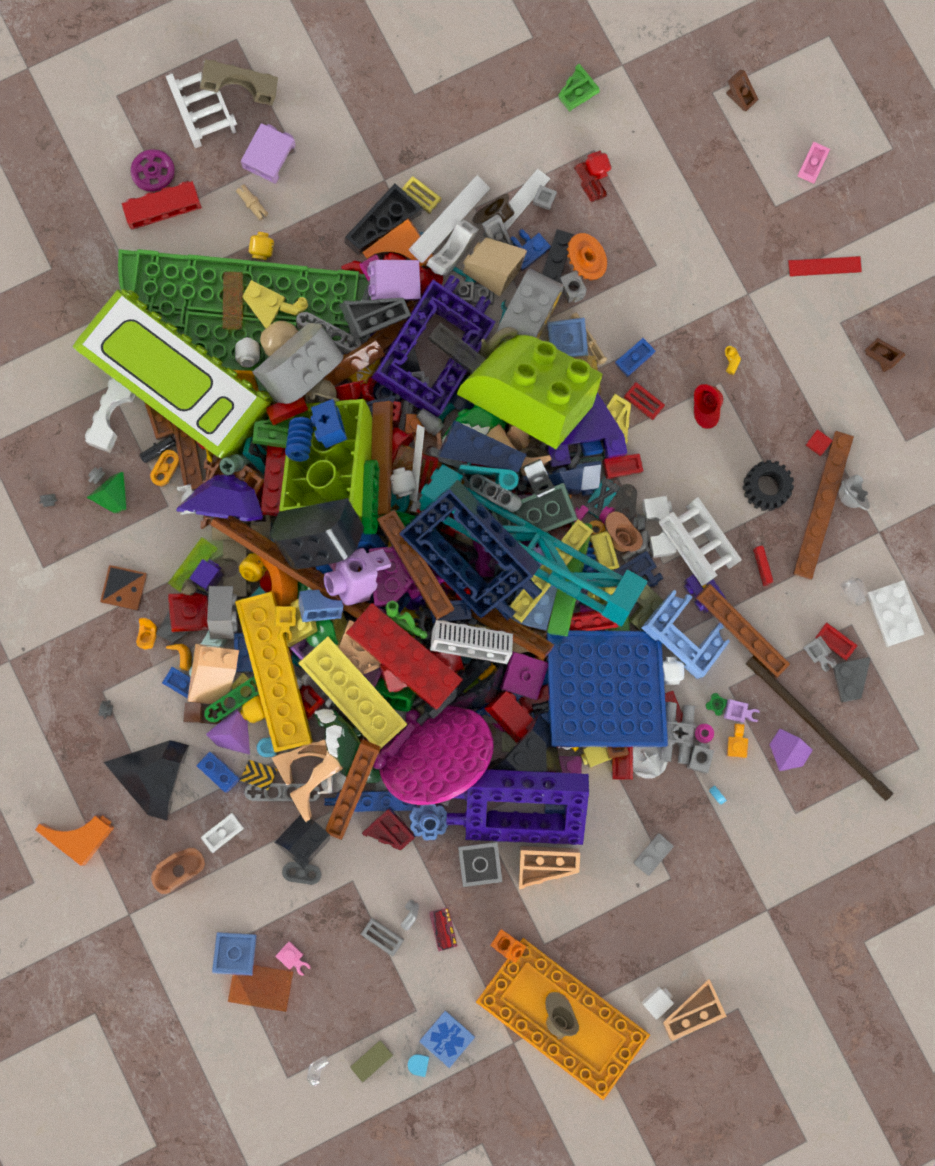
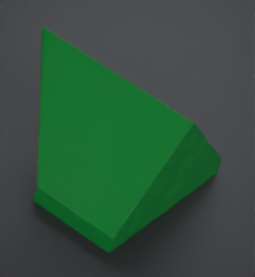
(111, 494)

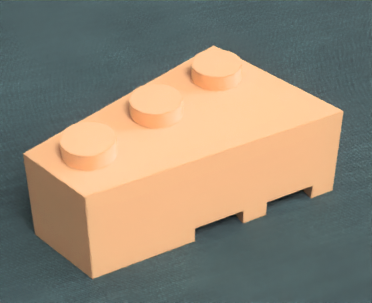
(546, 863)
(695, 1013)

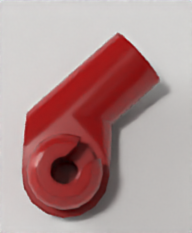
(353, 266)

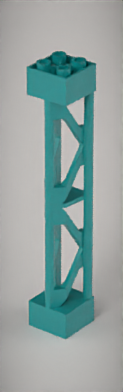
(628, 586)

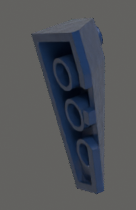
(578, 480)

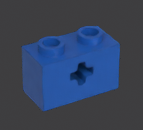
(329, 423)
(218, 772)

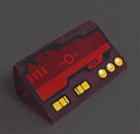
(443, 929)

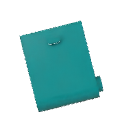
(505, 478)

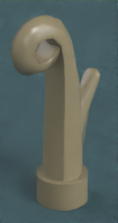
(489, 347)

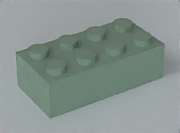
(545, 512)

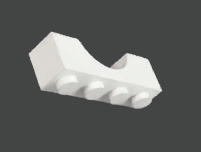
(100, 433)

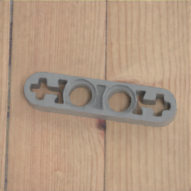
(331, 331)
(282, 795)

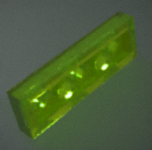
(202, 550)

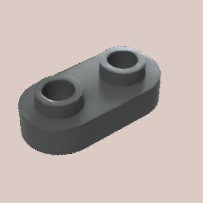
(301, 874)

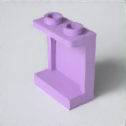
(267, 152)
(394, 279)

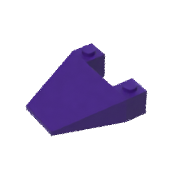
(594, 426)

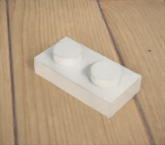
(222, 832)

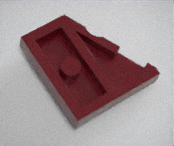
(390, 830)

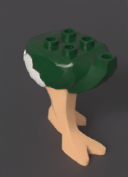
(337, 750)

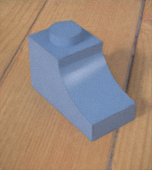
(317, 607)

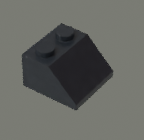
(303, 840)

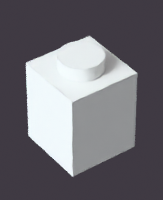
(658, 1002)

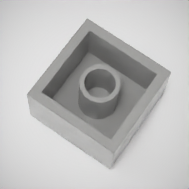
(222, 612)
(480, 864)

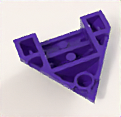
(222, 498)

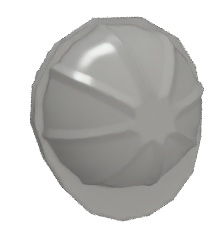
(852, 494)

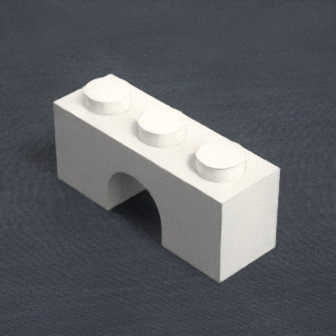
(656, 510)

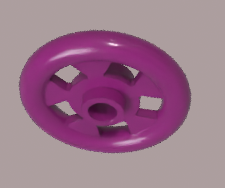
(163, 181)

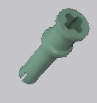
(234, 463)

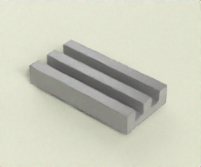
(396, 946)

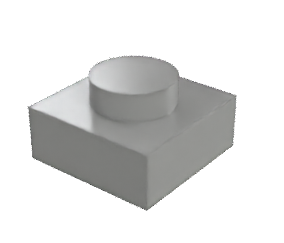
(544, 197)

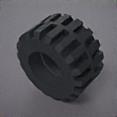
(774, 471)

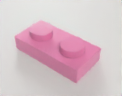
(813, 162)

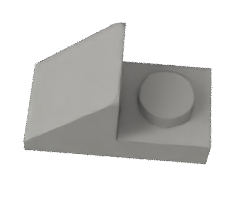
(496, 230)

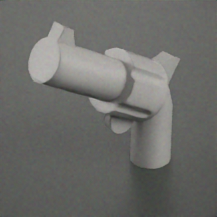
(626, 556)

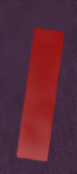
(825, 266)

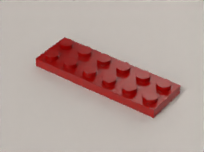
(404, 656)

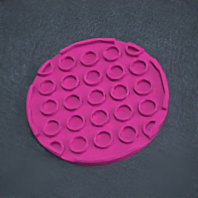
(440, 758)

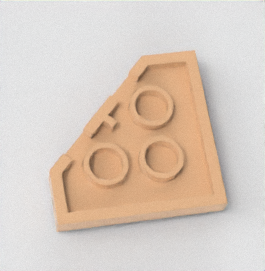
(356, 654)

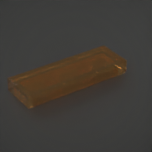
(232, 300)

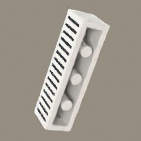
(471, 641)

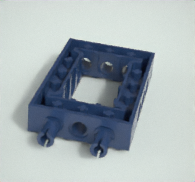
(454, 569)

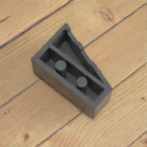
(373, 315)

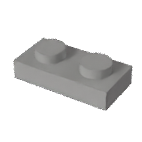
(653, 854)

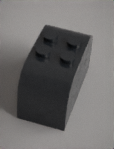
(317, 533)

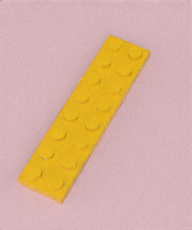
(273, 673)

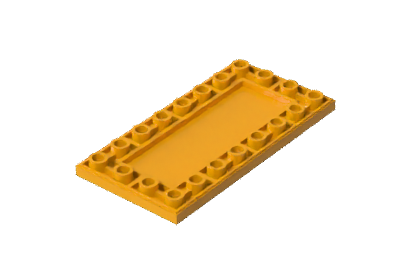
(605, 1036)

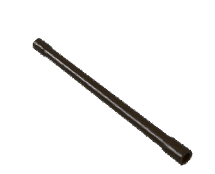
(877, 785)

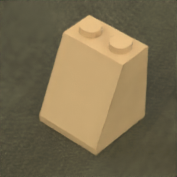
(494, 264)

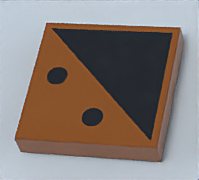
(123, 587)

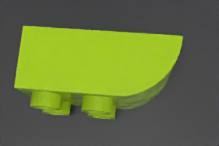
(534, 388)
(335, 470)

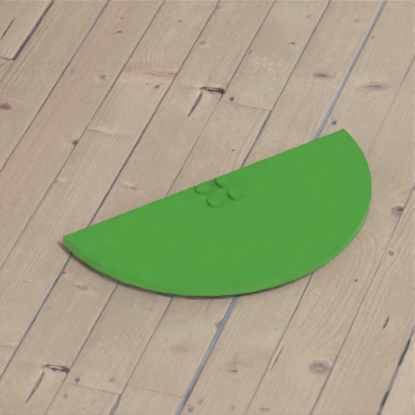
(190, 295)

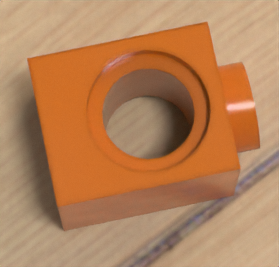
(508, 946)

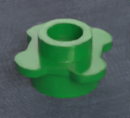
(715, 698)

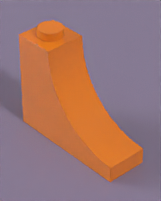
(398, 241)
(81, 842)

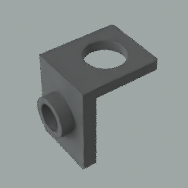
(538, 477)

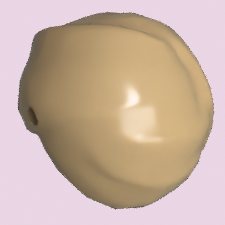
(276, 336)

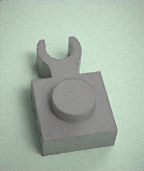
(819, 651)

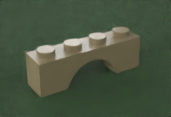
(260, 85)

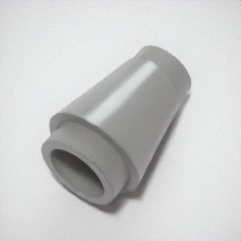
(430, 422)

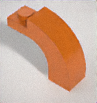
(283, 585)

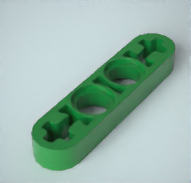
(370, 496)
(239, 700)

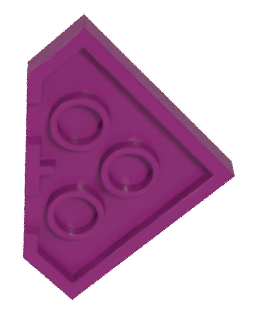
(391, 581)

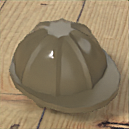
(321, 392)

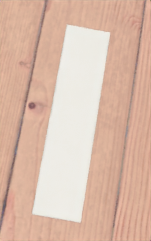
(526, 195)
(417, 460)

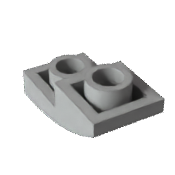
(472, 292)

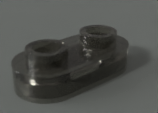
(627, 502)

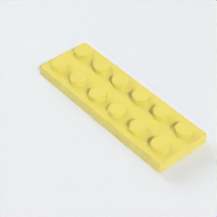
(352, 693)

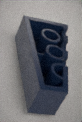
(474, 447)

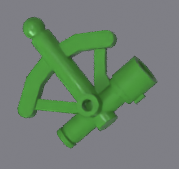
(392, 613)

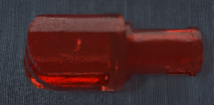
(590, 183)

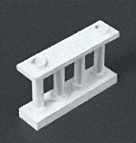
(189, 117)
(689, 550)

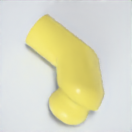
(296, 308)

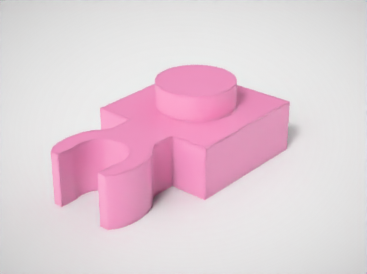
(290, 957)

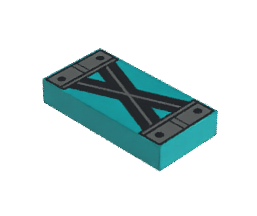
(255, 454)
(601, 497)

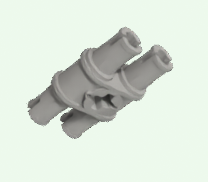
(685, 728)

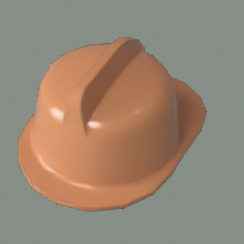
(623, 533)

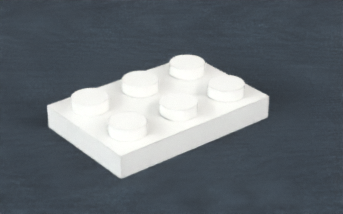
(895, 613)

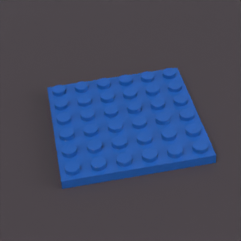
(606, 690)

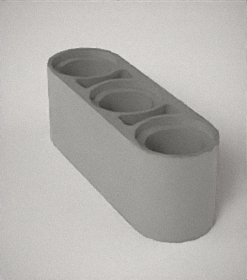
(488, 489)

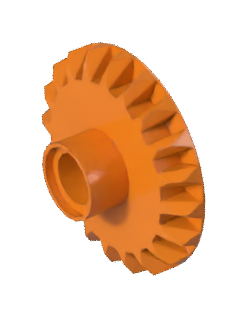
(587, 256)

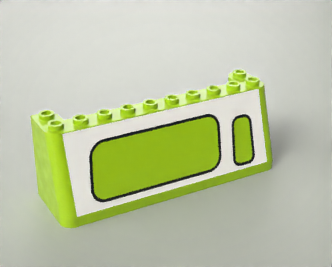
(173, 374)

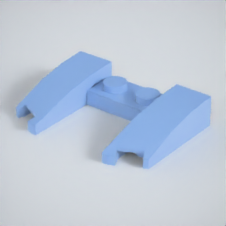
(696, 659)

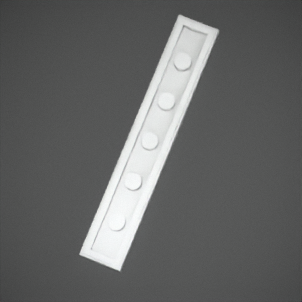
(449, 218)

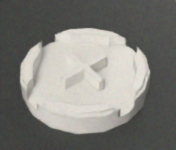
(647, 763)

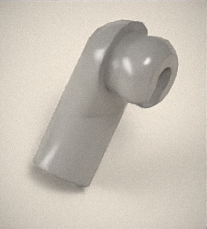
(412, 915)

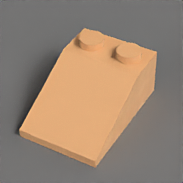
(212, 673)

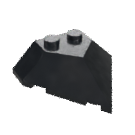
(482, 692)
(532, 752)
(151, 775)

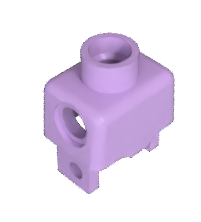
(352, 585)

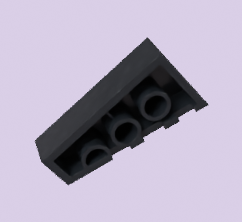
(382, 218)

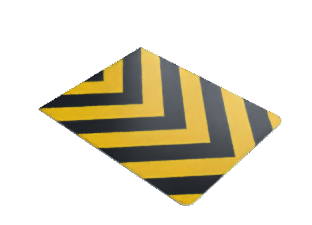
(258, 774)

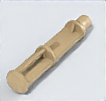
(594, 348)

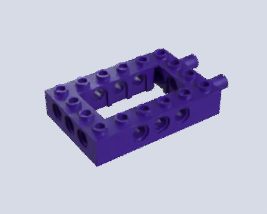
(445, 303)
(525, 787)

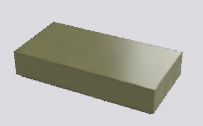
(371, 1061)

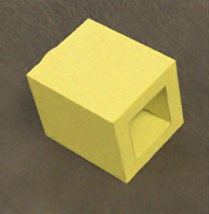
(594, 756)

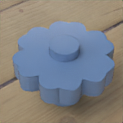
(428, 821)

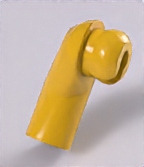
(733, 358)

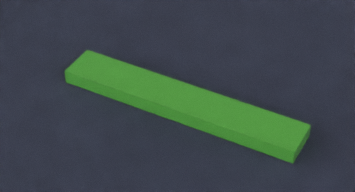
(564, 603)

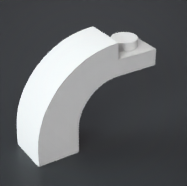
(454, 249)

